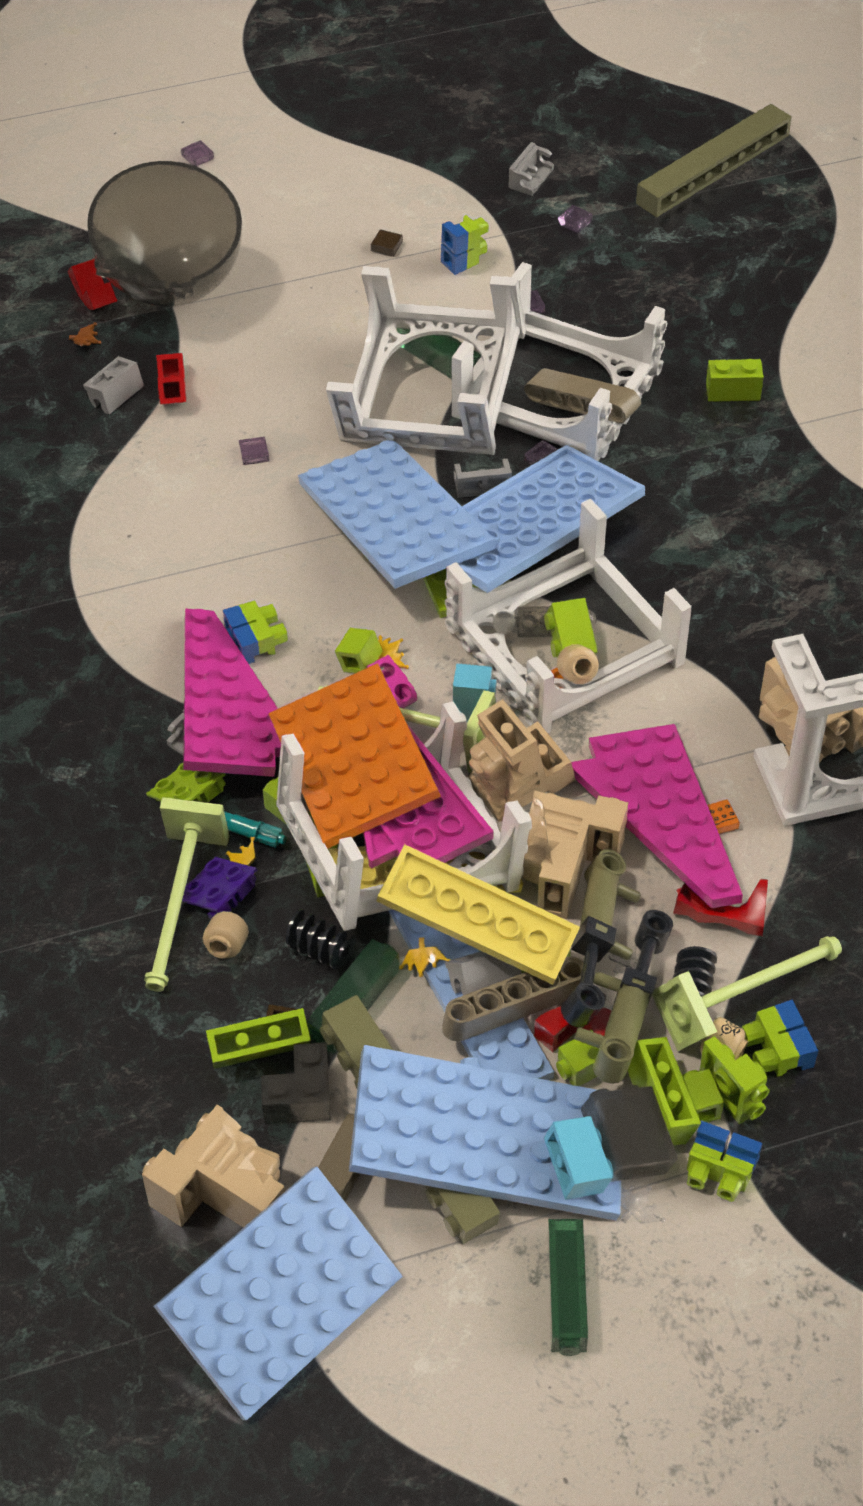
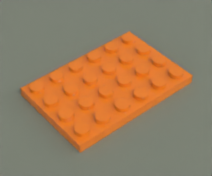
(356, 756)

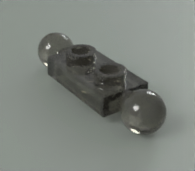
(528, 621)

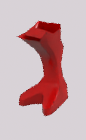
(747, 917)

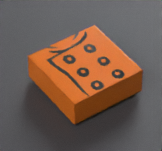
(723, 816)

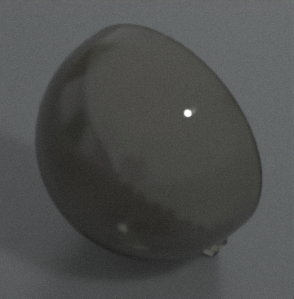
(164, 232)

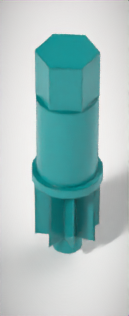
(250, 828)

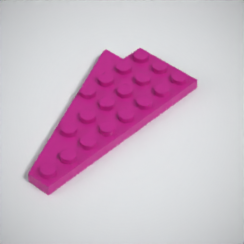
(224, 704)
(663, 807)
(436, 828)

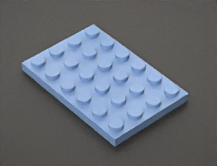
(278, 1292)

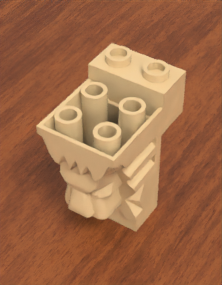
(781, 711)
(515, 761)
(563, 839)
(216, 1168)

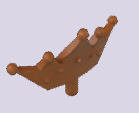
(85, 336)

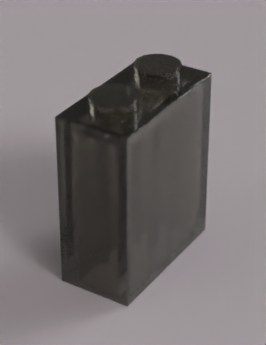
(631, 1131)

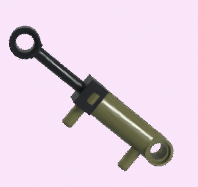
(596, 934)
(630, 1002)

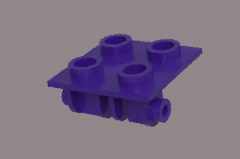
(220, 886)

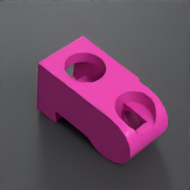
(398, 682)

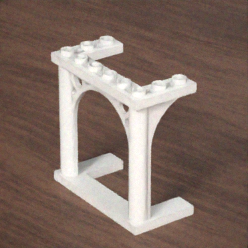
(478, 413)
(588, 432)
(540, 695)
(792, 776)
(343, 881)

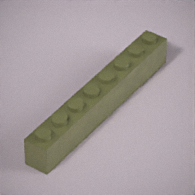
(713, 160)
(349, 1029)

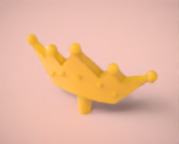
(391, 649)
(247, 855)
(422, 957)

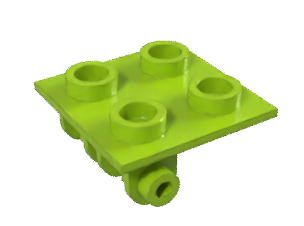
(189, 785)

